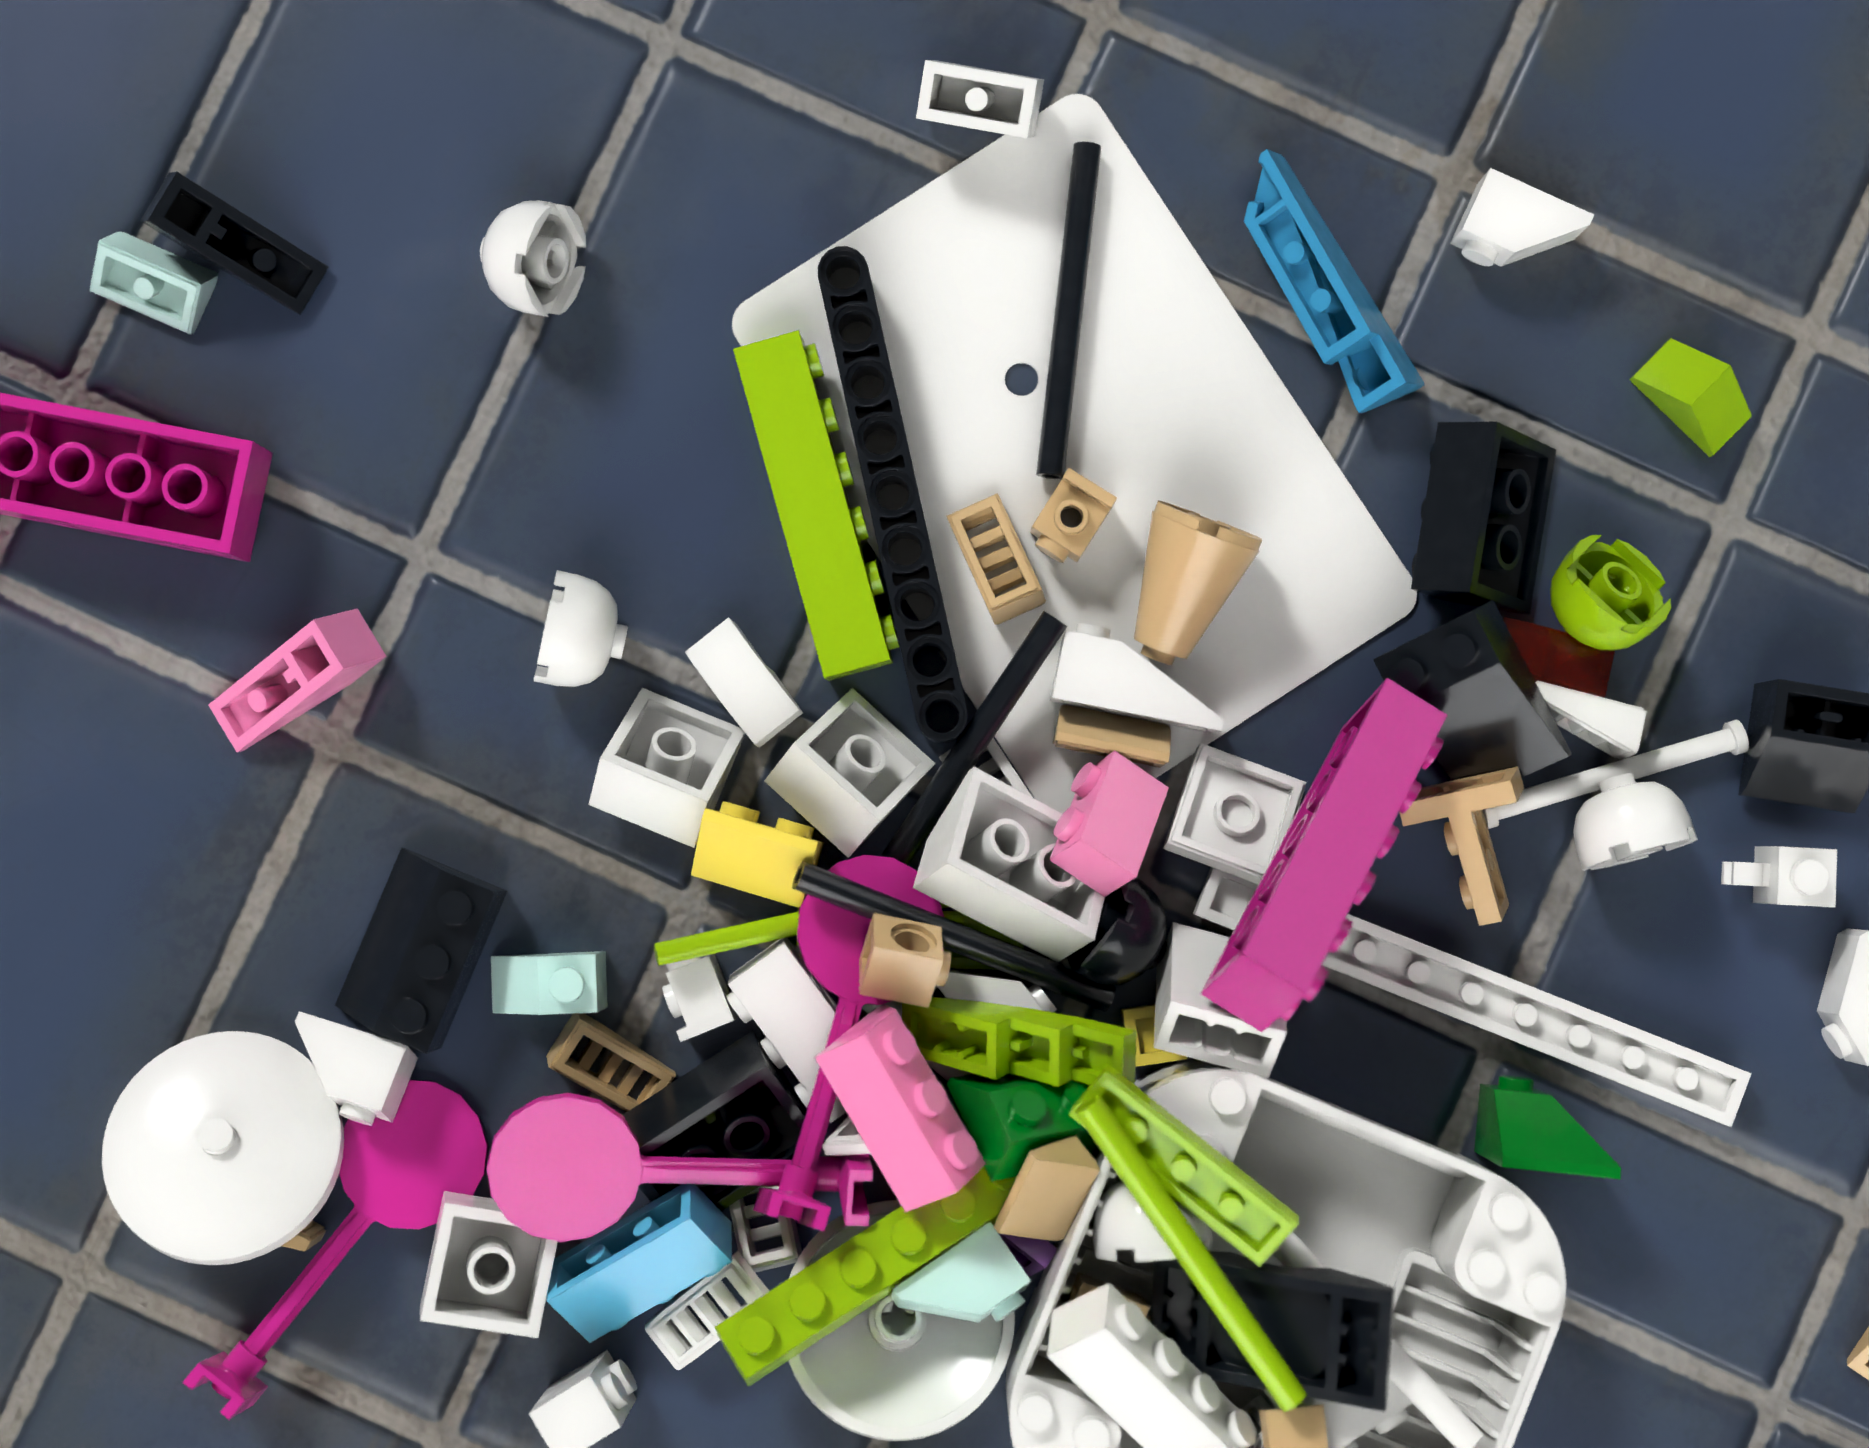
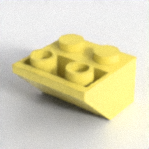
(752, 855)

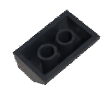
(1483, 516)
(420, 951)
(721, 1109)

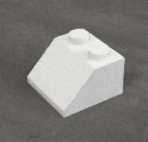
(665, 766)
(849, 772)

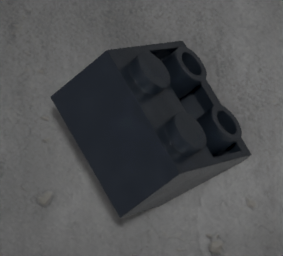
(1807, 746)

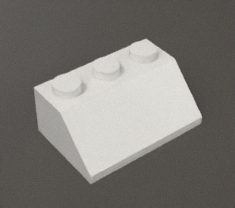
(995, 867)

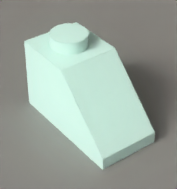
(549, 983)
(967, 1281)

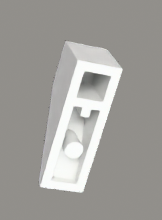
(1118, 680)

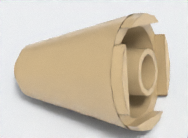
(1187, 578)

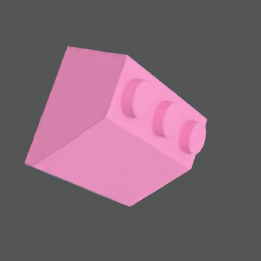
(900, 1109)

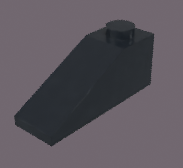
(233, 242)

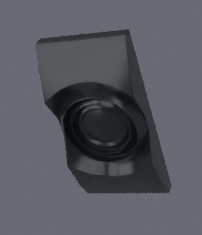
(1320, 1320)

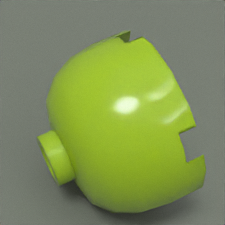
(1608, 594)

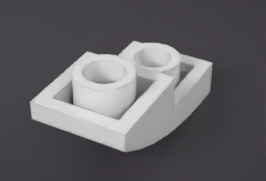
(743, 682)

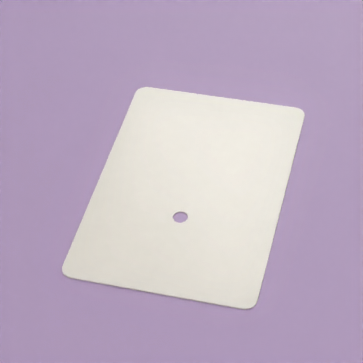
(1162, 409)

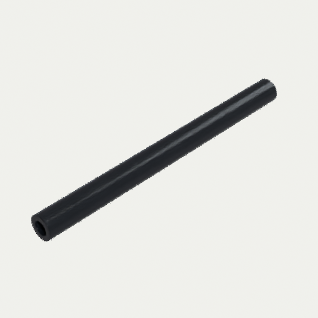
(1068, 310)
(975, 738)
(955, 936)

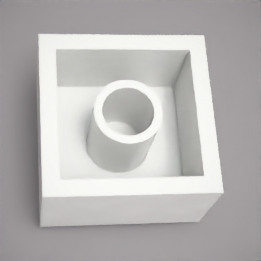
(485, 1270)

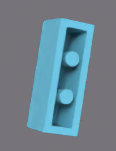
(640, 1262)

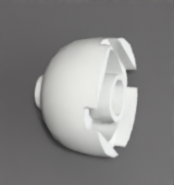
(533, 257)
(579, 633)
(1630, 823)
(1126, 1227)

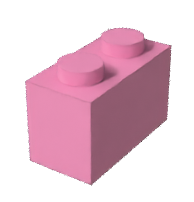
(1108, 823)

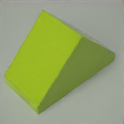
(1694, 394)

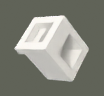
(699, 995)

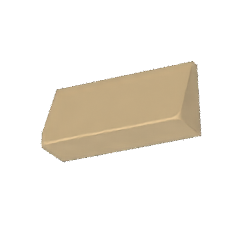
(1104, 732)
(1048, 1191)

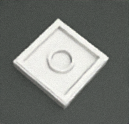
(1233, 813)

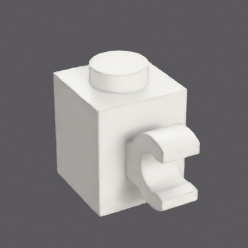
(1787, 875)

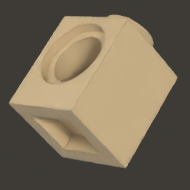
(902, 960)

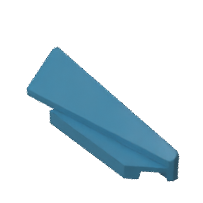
(1326, 289)

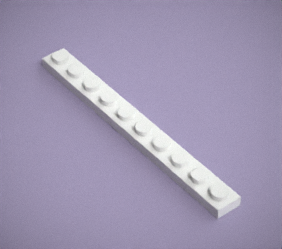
(1512, 1010)

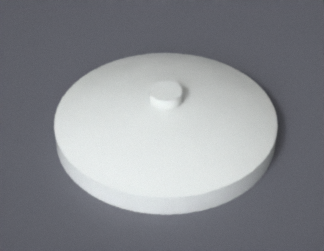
(222, 1148)
(896, 1367)

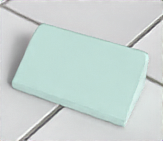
(152, 281)

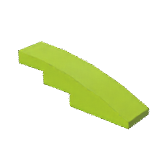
(1019, 1041)

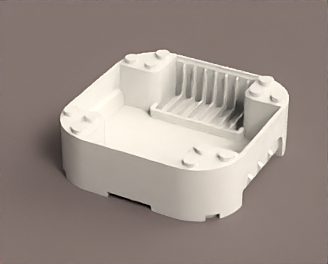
(1457, 1242)

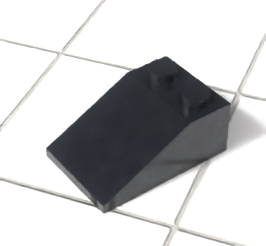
(1485, 689)

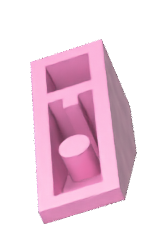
(297, 677)

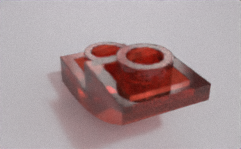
(1561, 659)

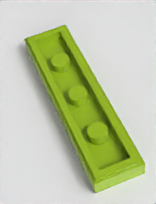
(1196, 1171)

